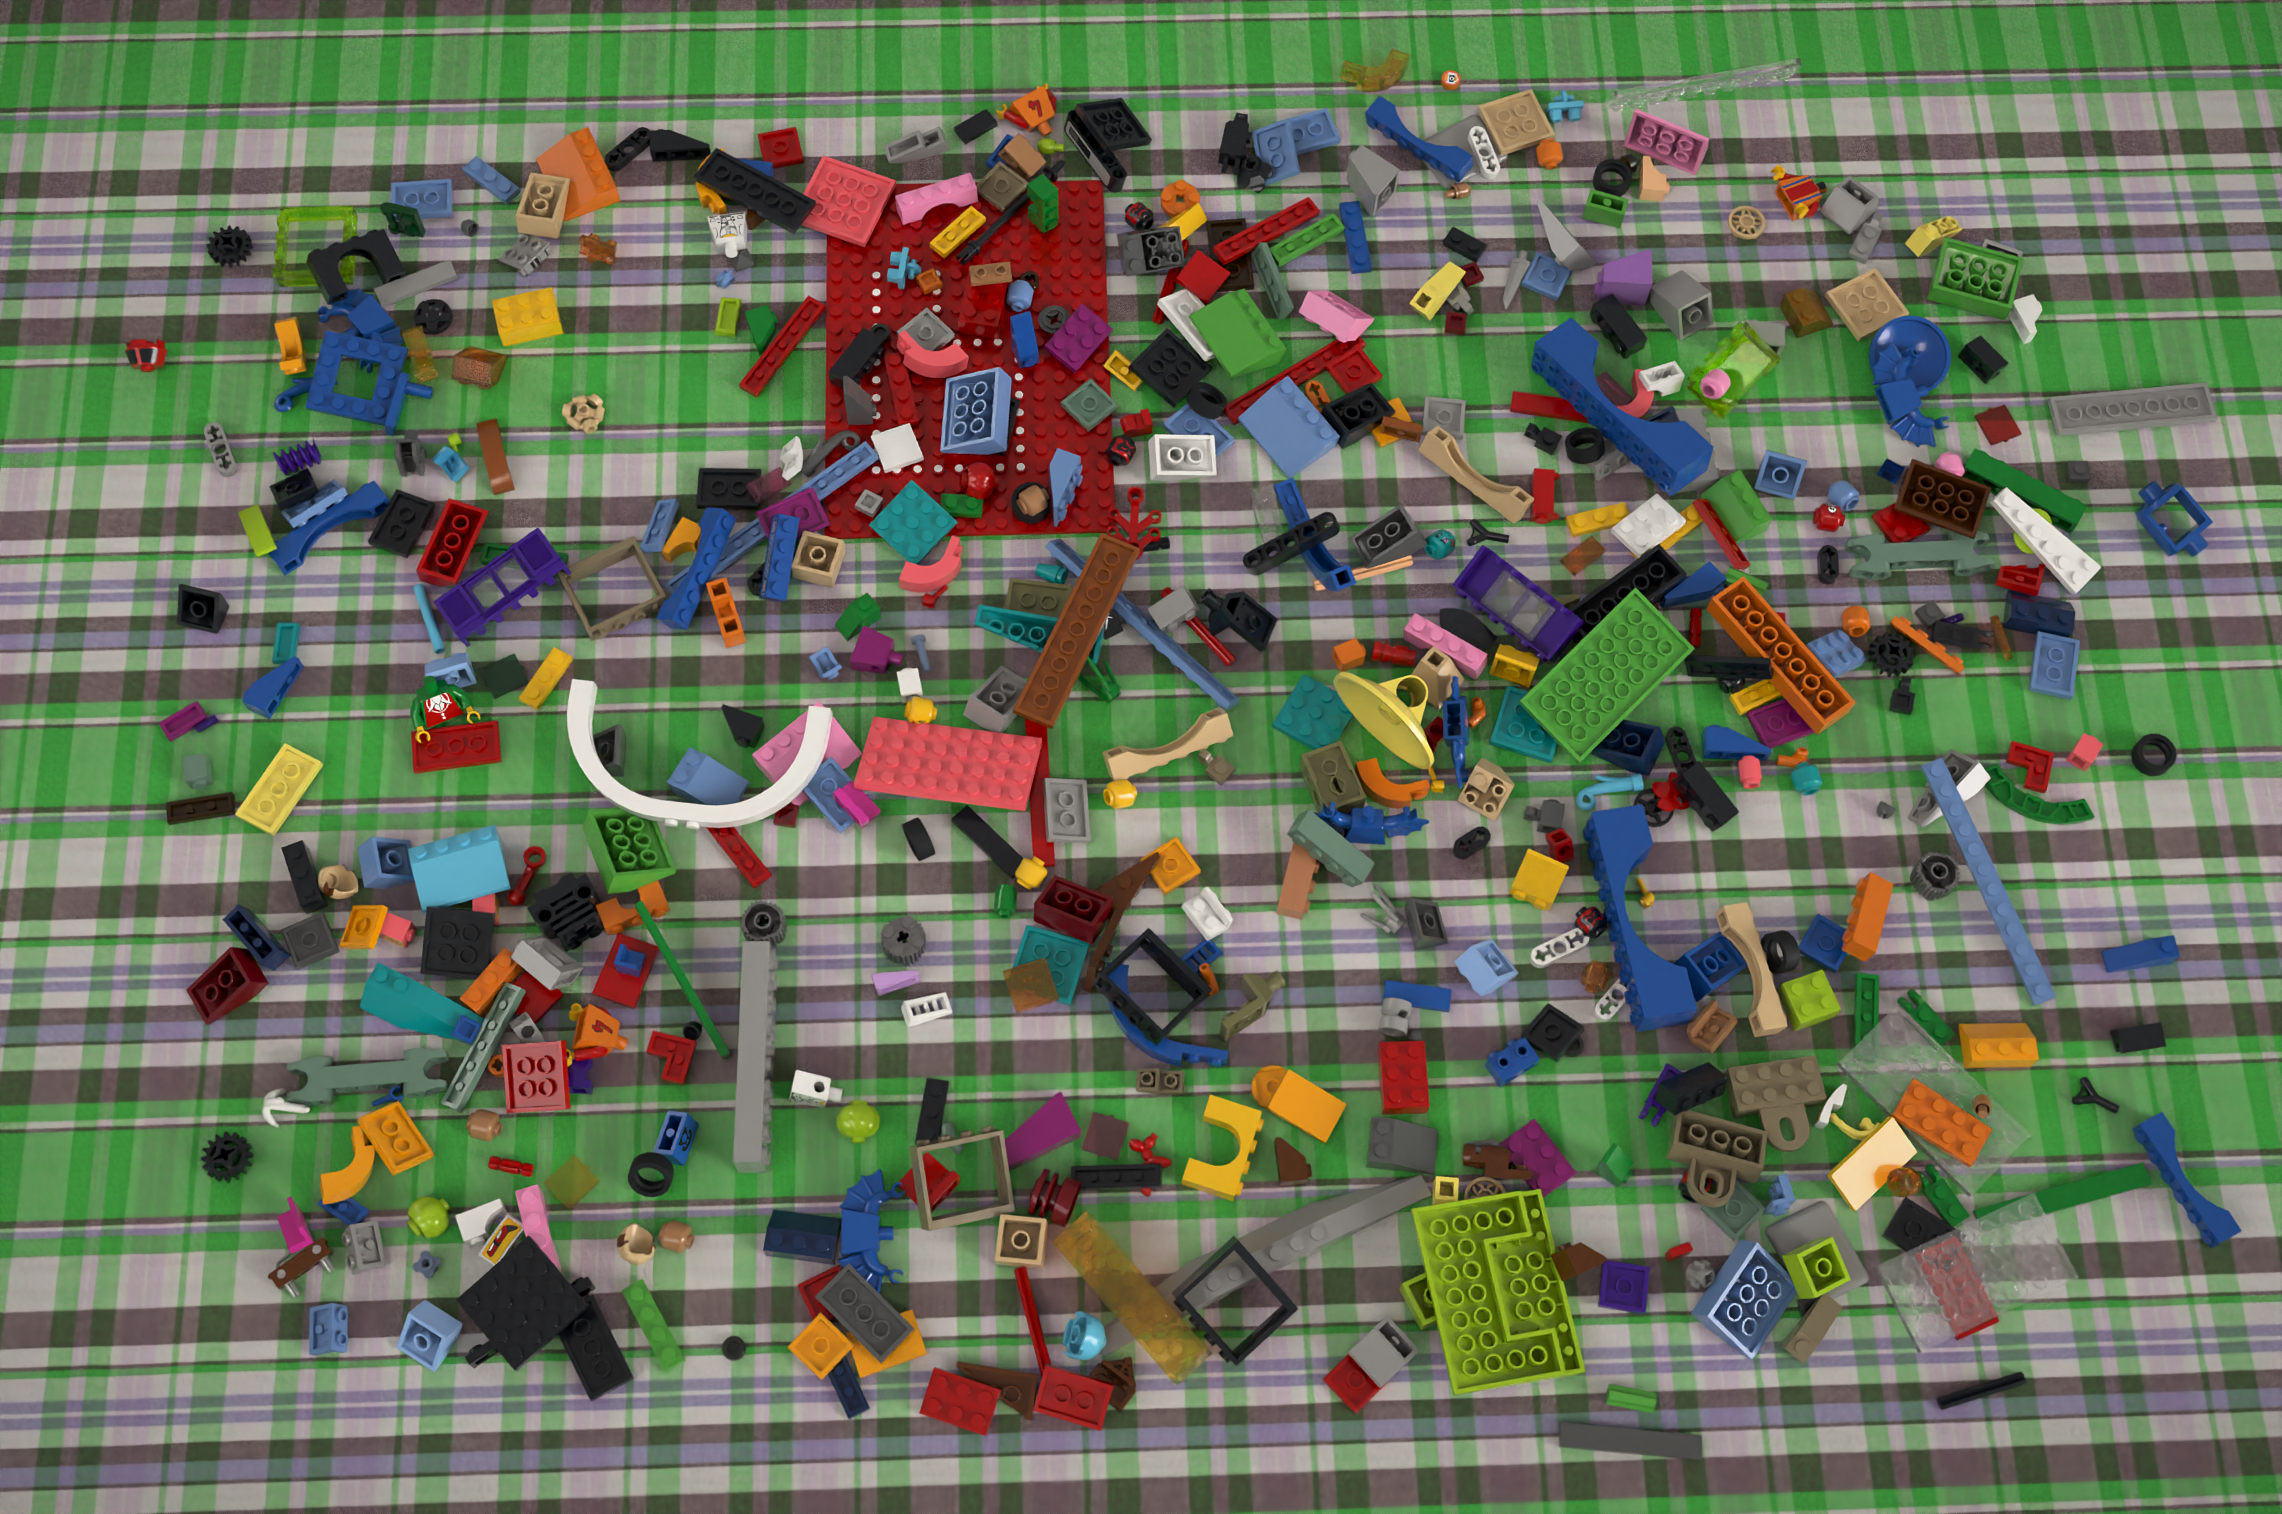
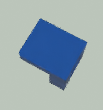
(629, 961)

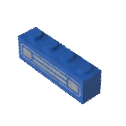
(779, 558)

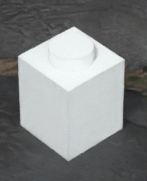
(909, 684)

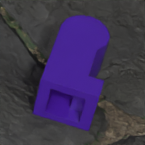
(578, 1077)

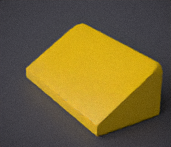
(1118, 365)

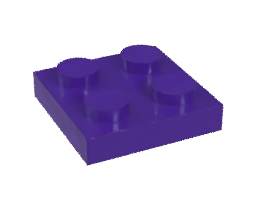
(1624, 1287)

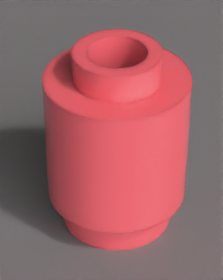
(1750, 772)

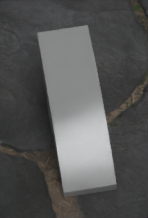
(917, 146)

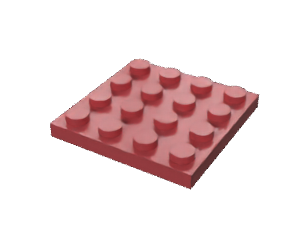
(846, 200)

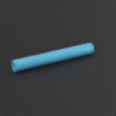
(429, 619)

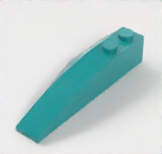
(1025, 628)
(411, 1004)

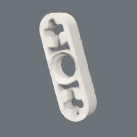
(1483, 160)
(1542, 949)
(1603, 1002)

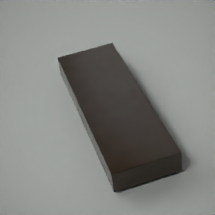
(200, 808)

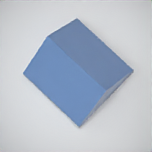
(1780, 474)

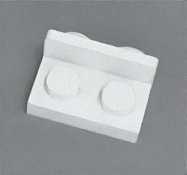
(1208, 914)

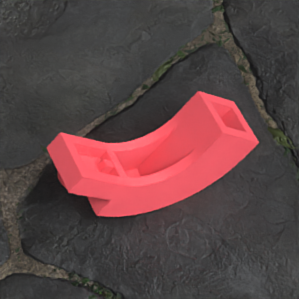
(931, 363)
(1642, 398)
(935, 576)

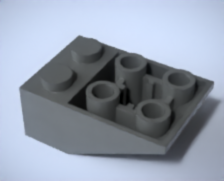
(1150, 250)

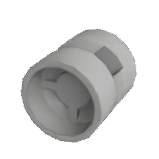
(1394, 1018)

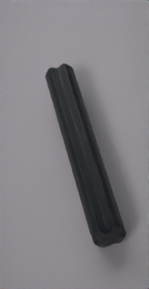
(1981, 1390)

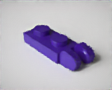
(1667, 1072)

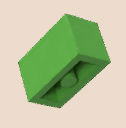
(1605, 208)

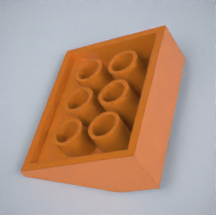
(582, 162)

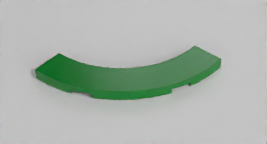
(2033, 807)

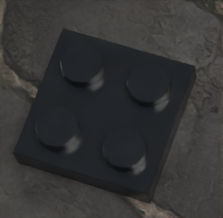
(294, 489)
(1552, 1032)

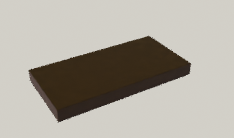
(1240, 268)

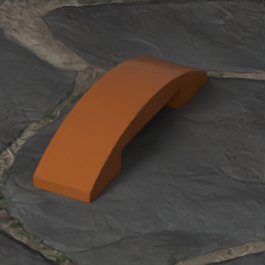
(495, 456)

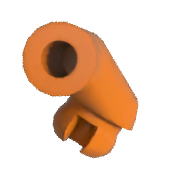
(1478, 712)
(1793, 760)
(1209, 978)

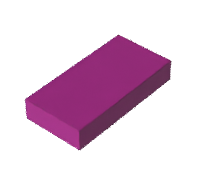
(183, 721)

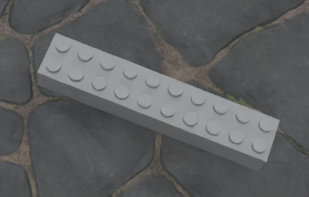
(754, 1058)

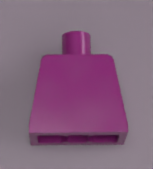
(874, 652)

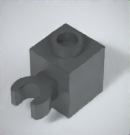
(1548, 817)

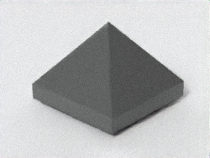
(742, 260)

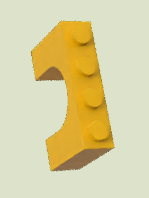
(1225, 1179)

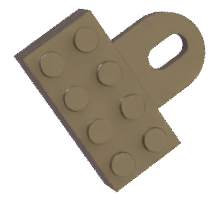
(1775, 1093)
(1716, 1151)

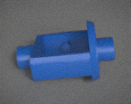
(2154, 498)

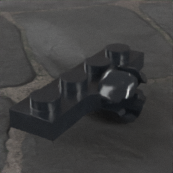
(1729, 670)

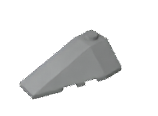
(1563, 243)
(1968, 777)

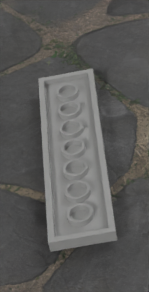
(2132, 409)

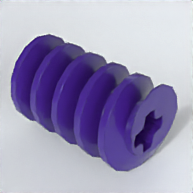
(298, 457)

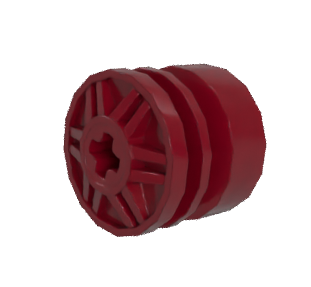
(1054, 1197)

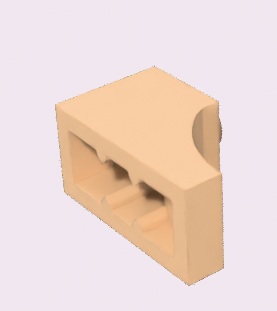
(1651, 182)

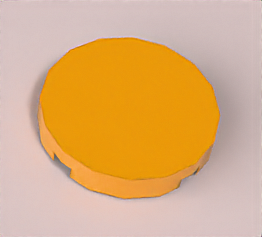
(1266, 1083)

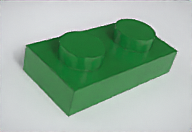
(962, 505)

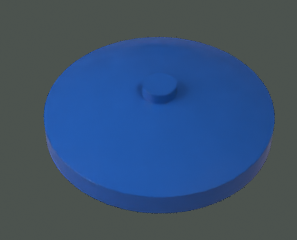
(1927, 337)

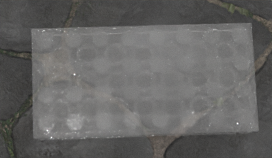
(1903, 1051)
(1976, 1272)

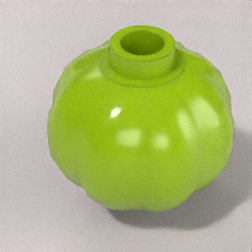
(858, 1121)
(428, 1216)

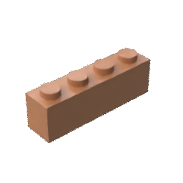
(1297, 883)

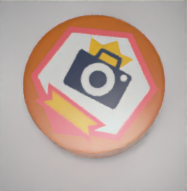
(1450, 80)

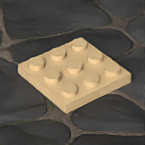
(1516, 122)
(1866, 304)

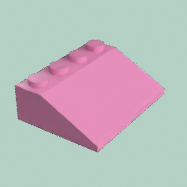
(1666, 142)
(780, 752)

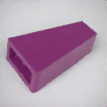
(1042, 1133)

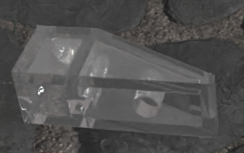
(1266, 512)

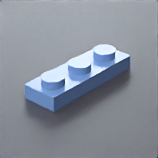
(491, 180)
(659, 525)

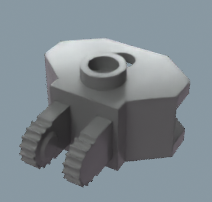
(410, 454)

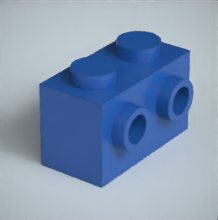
(1512, 1061)

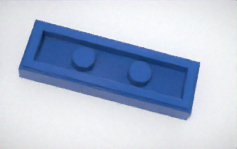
(1419, 995)

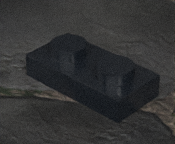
(1464, 244)

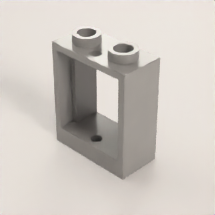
(546, 962)

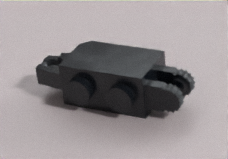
(1234, 142)

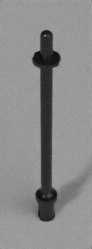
(974, 247)

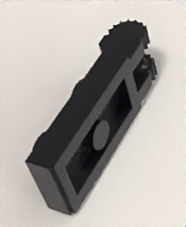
(1959, 635)

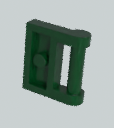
(408, 217)

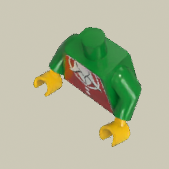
(438, 703)

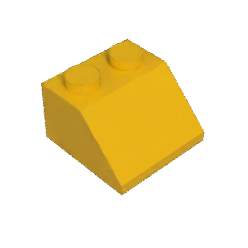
(1514, 665)

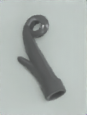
(822, 450)

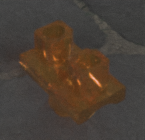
(597, 250)

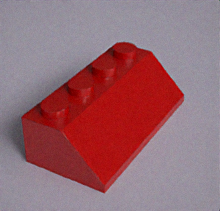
(451, 543)

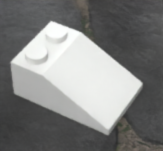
(1181, 457)

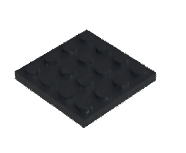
(522, 1303)

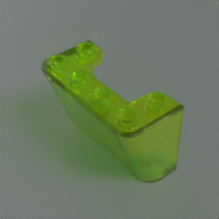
(1743, 358)

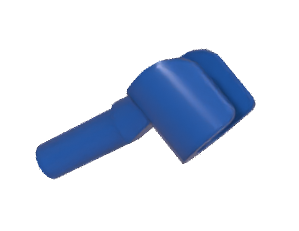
(390, 1097)

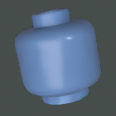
(1019, 295)
(1843, 495)

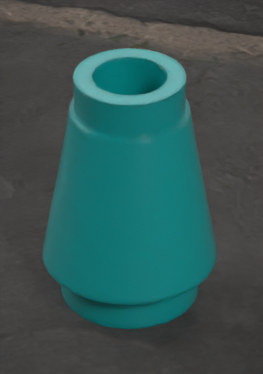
(1052, 573)

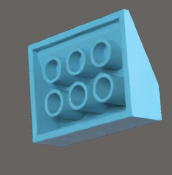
(459, 868)

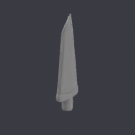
(1516, 273)

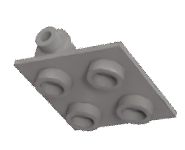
(526, 253)

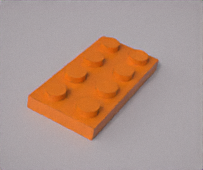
(1941, 1123)

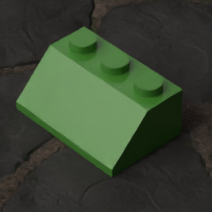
(1738, 506)

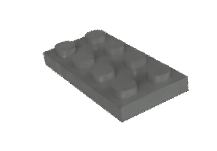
(864, 1313)

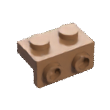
(990, 274)
(1711, 1027)

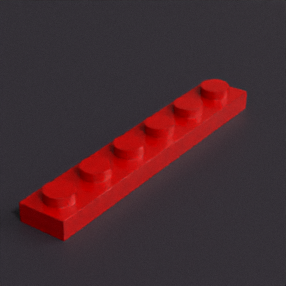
(1266, 230)
(782, 346)

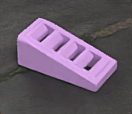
(893, 981)

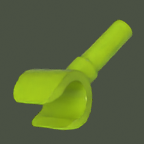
(454, 440)

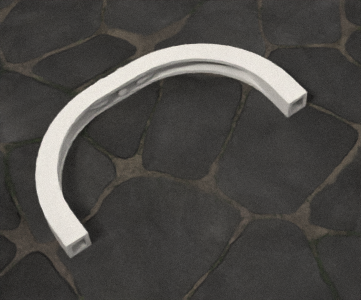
(672, 813)

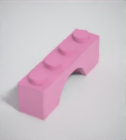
(915, 203)
(1465, 656)
(535, 1221)

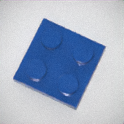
(1824, 943)

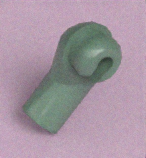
(950, 1128)

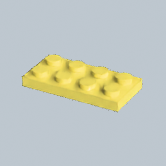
(279, 789)

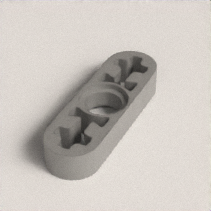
(226, 455)

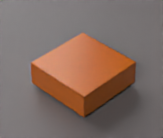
(929, 281)

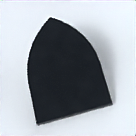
(1467, 628)

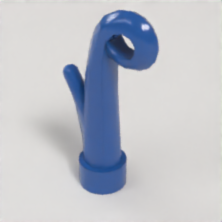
(302, 387)

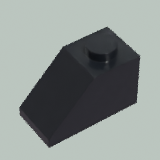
(743, 726)

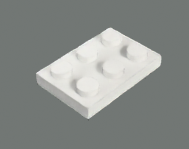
(1648, 525)

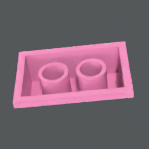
(1335, 315)

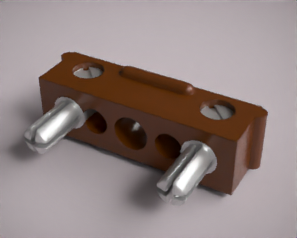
(300, 1264)

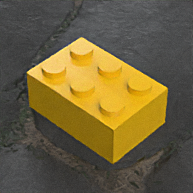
(527, 316)

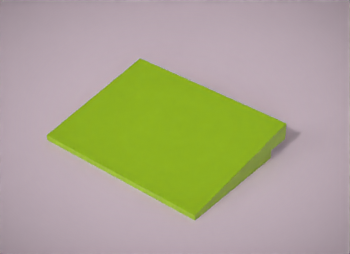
(1497, 1291)

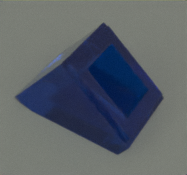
(1891, 471)

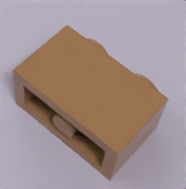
(1022, 157)

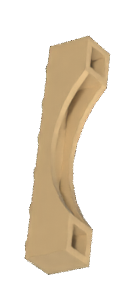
(1443, 451)
(1208, 729)
(1738, 926)

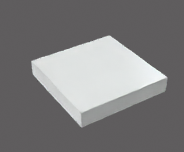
(897, 448)

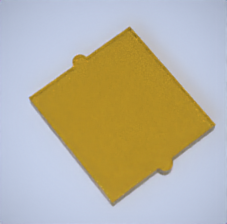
(571, 1182)

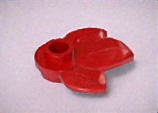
(1669, 795)

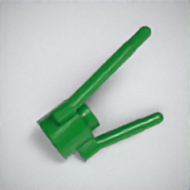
(1109, 690)

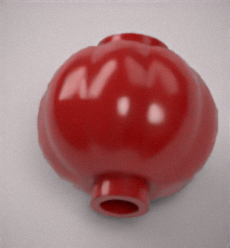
(978, 480)

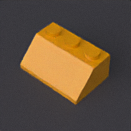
(1997, 1045)

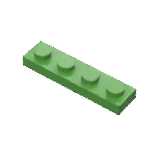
(1306, 239)
(653, 1325)

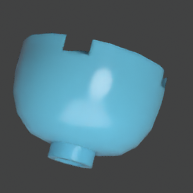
(1084, 1336)

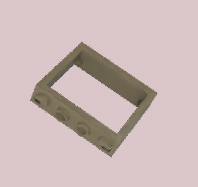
(599, 562)
(1002, 1175)

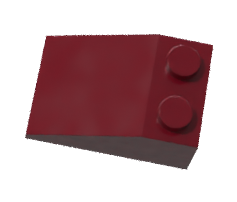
(227, 984)

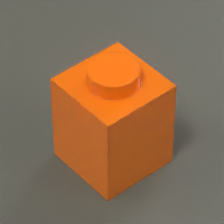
(1349, 655)

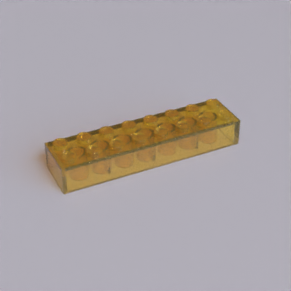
(1132, 1298)

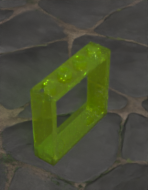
(304, 214)

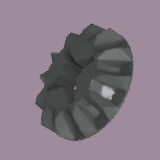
(1052, 312)

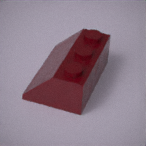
(1072, 909)

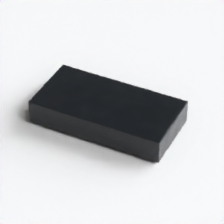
(975, 126)

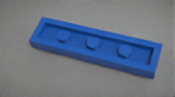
(1355, 237)

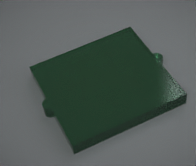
(504, 676)

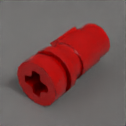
(1394, 654)

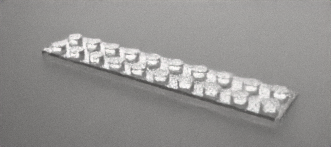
(1706, 83)

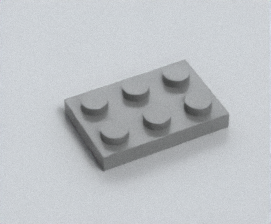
(1066, 810)

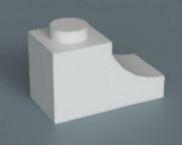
(2023, 316)
(1664, 378)
(477, 1222)

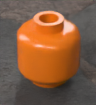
(1549, 153)
(1855, 621)

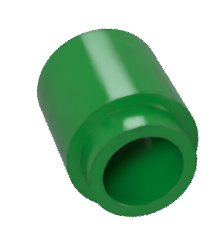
(1005, 901)

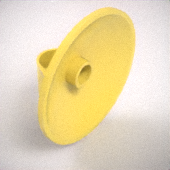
(1388, 716)

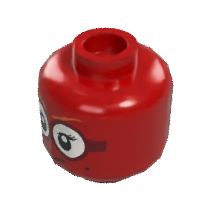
(1828, 518)

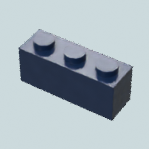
(256, 937)

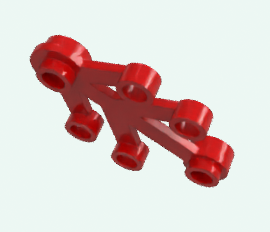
(1135, 528)

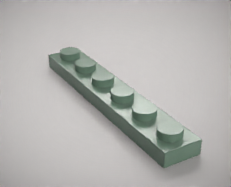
(483, 1047)

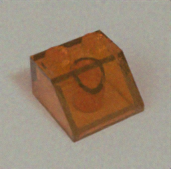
(478, 367)

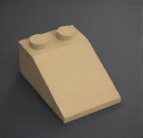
(543, 205)

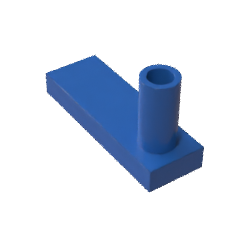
(403, 388)

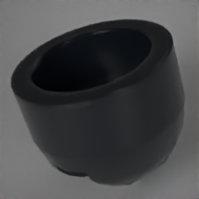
(692, 1030)

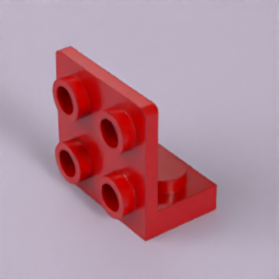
(938, 1179)

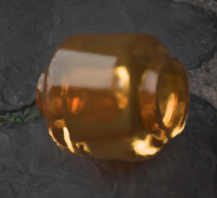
(1595, 977)
(1904, 1182)

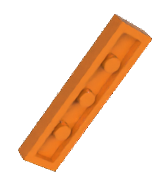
(1934, 649)

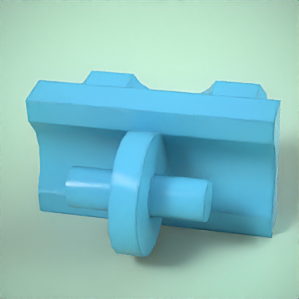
(1562, 106)
(902, 260)

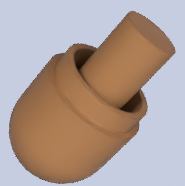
(1458, 191)
(1982, 1105)

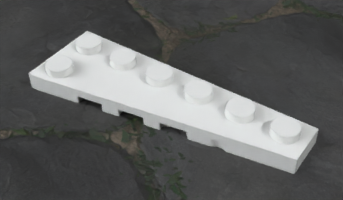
(2055, 550)

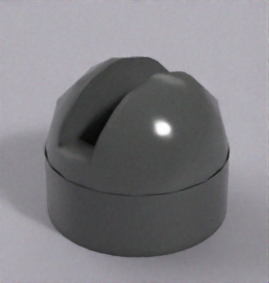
(469, 227)
(1886, 809)
(1415, 1035)

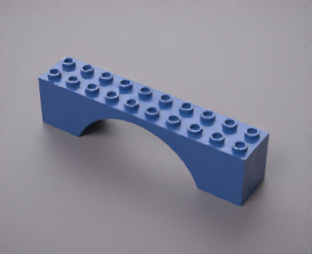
(1666, 452)
(1655, 988)

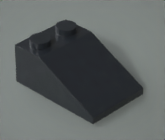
(1357, 414)

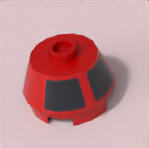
(146, 354)

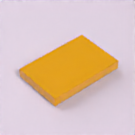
(1306, 1106)
(395, 1138)
(908, 1350)

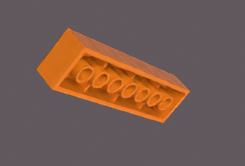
(1795, 668)

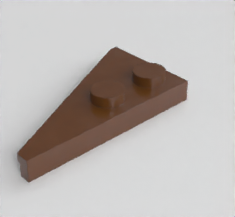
(1128, 884)
(1102, 951)
(1017, 1387)

